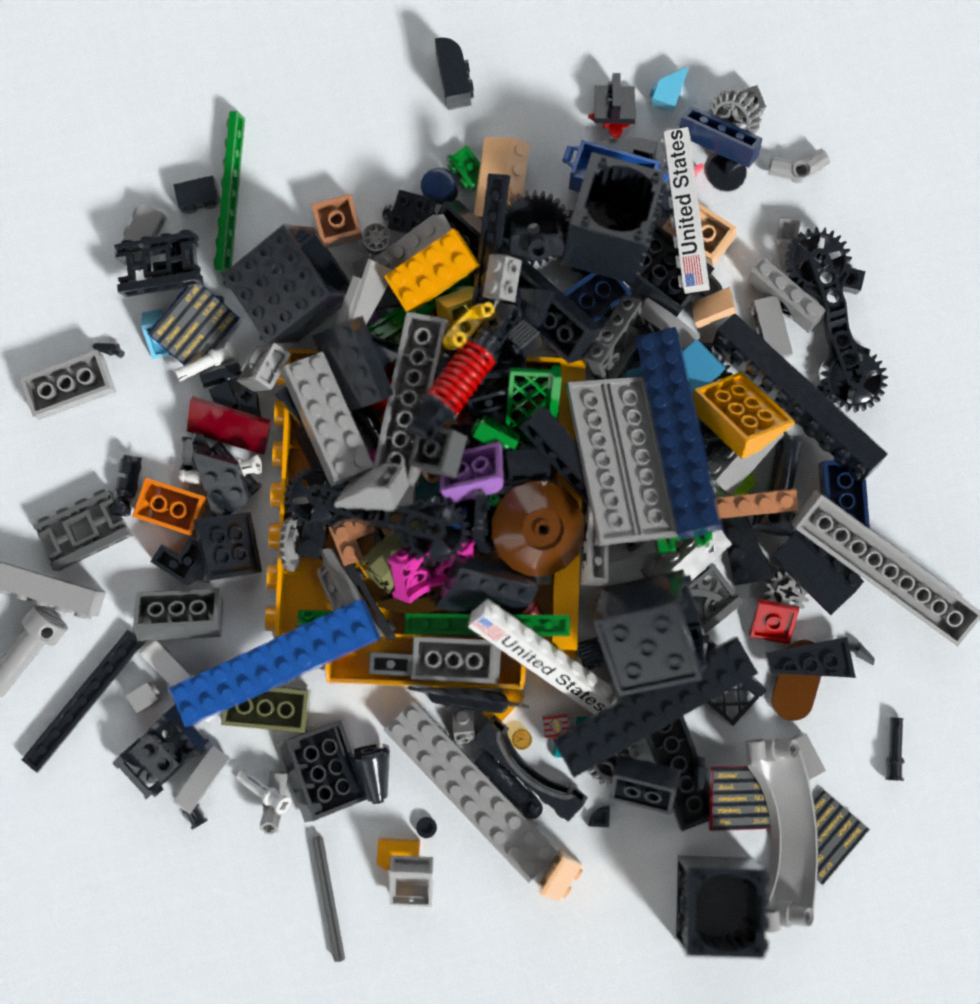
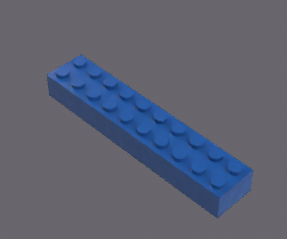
(274, 663)

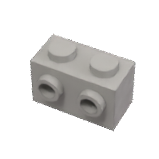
(502, 278)

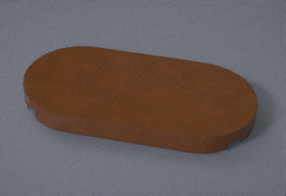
(794, 694)

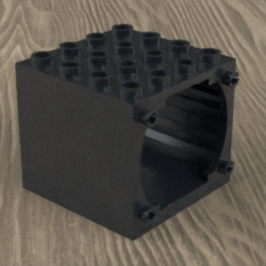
(614, 185)
(288, 284)
(651, 633)
(691, 874)

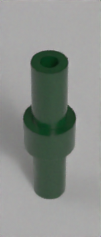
(494, 500)

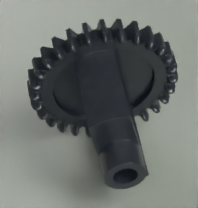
(547, 237)

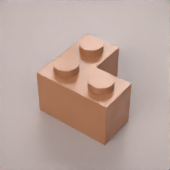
(346, 540)

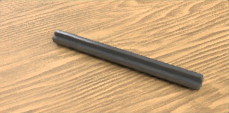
(328, 899)

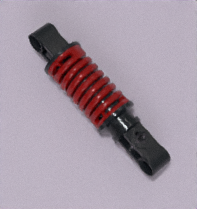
(464, 372)

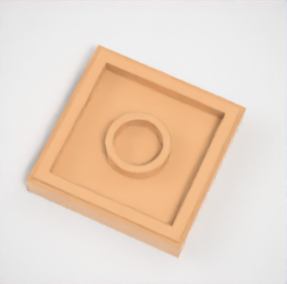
(713, 307)

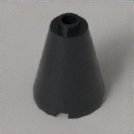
(372, 771)

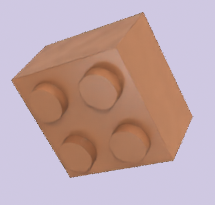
(337, 221)

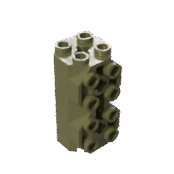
(377, 559)

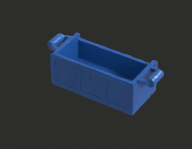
(583, 156)

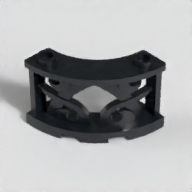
(170, 722)

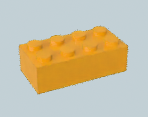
(432, 271)

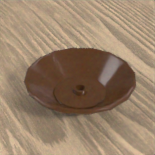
(517, 525)

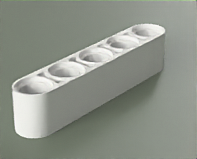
(165, 663)

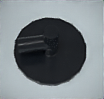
(725, 174)

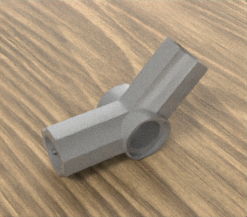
(810, 165)
(270, 819)

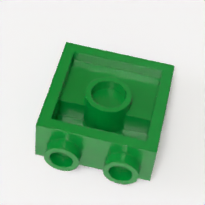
(489, 429)

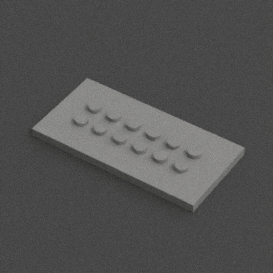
(621, 460)

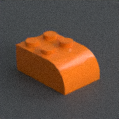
(169, 506)

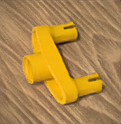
(472, 320)

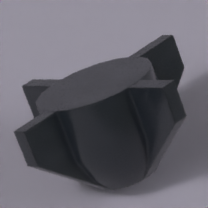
(190, 444)

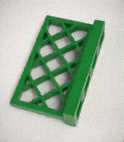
(551, 394)

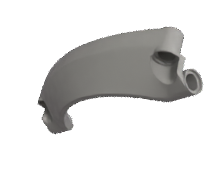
(794, 840)

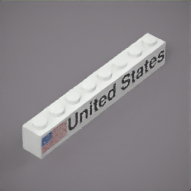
(686, 210)
(541, 657)

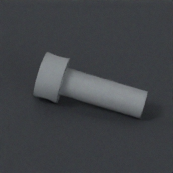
(40, 628)

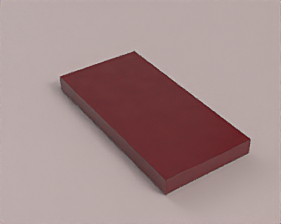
(228, 425)

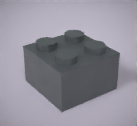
(440, 455)

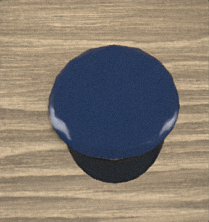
(439, 185)

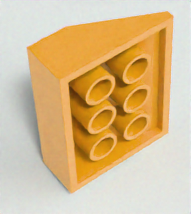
(740, 414)

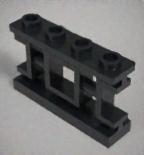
(162, 279)

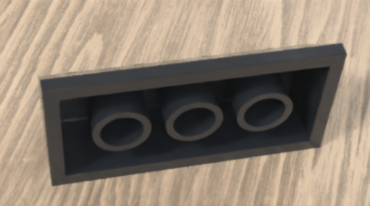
(817, 571)

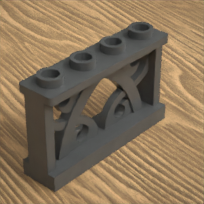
(624, 320)
(723, 606)

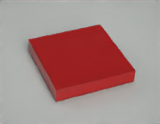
(773, 621)

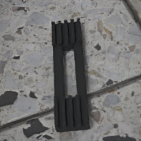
(386, 626)

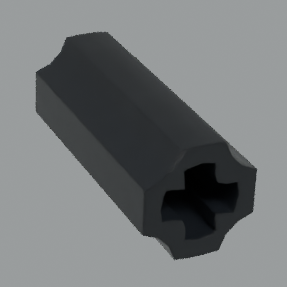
(220, 374)

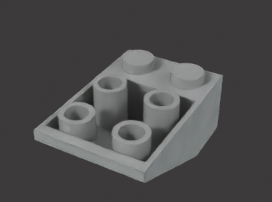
(375, 489)

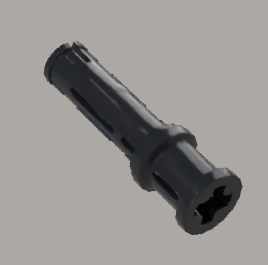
(252, 485)
(895, 759)

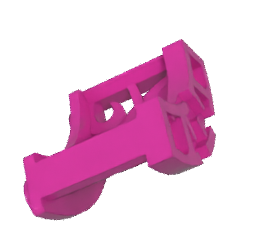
(419, 579)

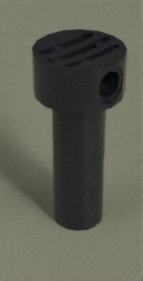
(781, 478)

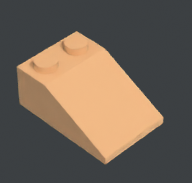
(716, 232)
(559, 875)

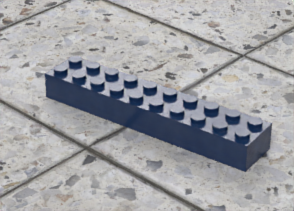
(679, 433)

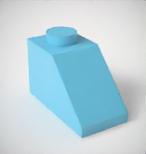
(668, 90)
(149, 318)

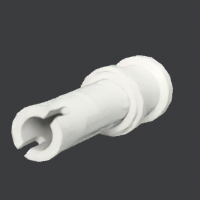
(213, 357)
(269, 796)

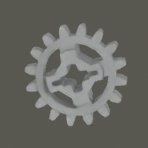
(790, 583)

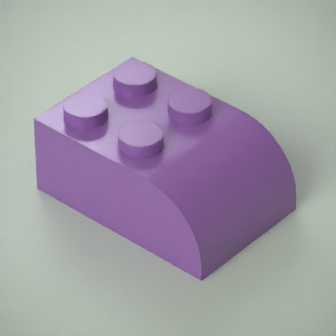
(478, 471)

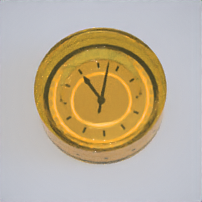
(521, 739)

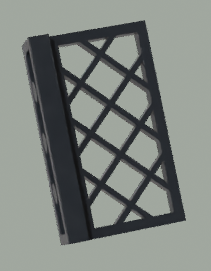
(751, 684)

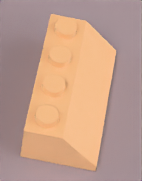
(502, 157)

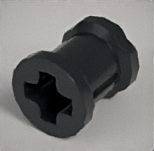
(196, 820)

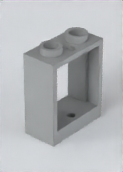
(267, 365)
(411, 867)

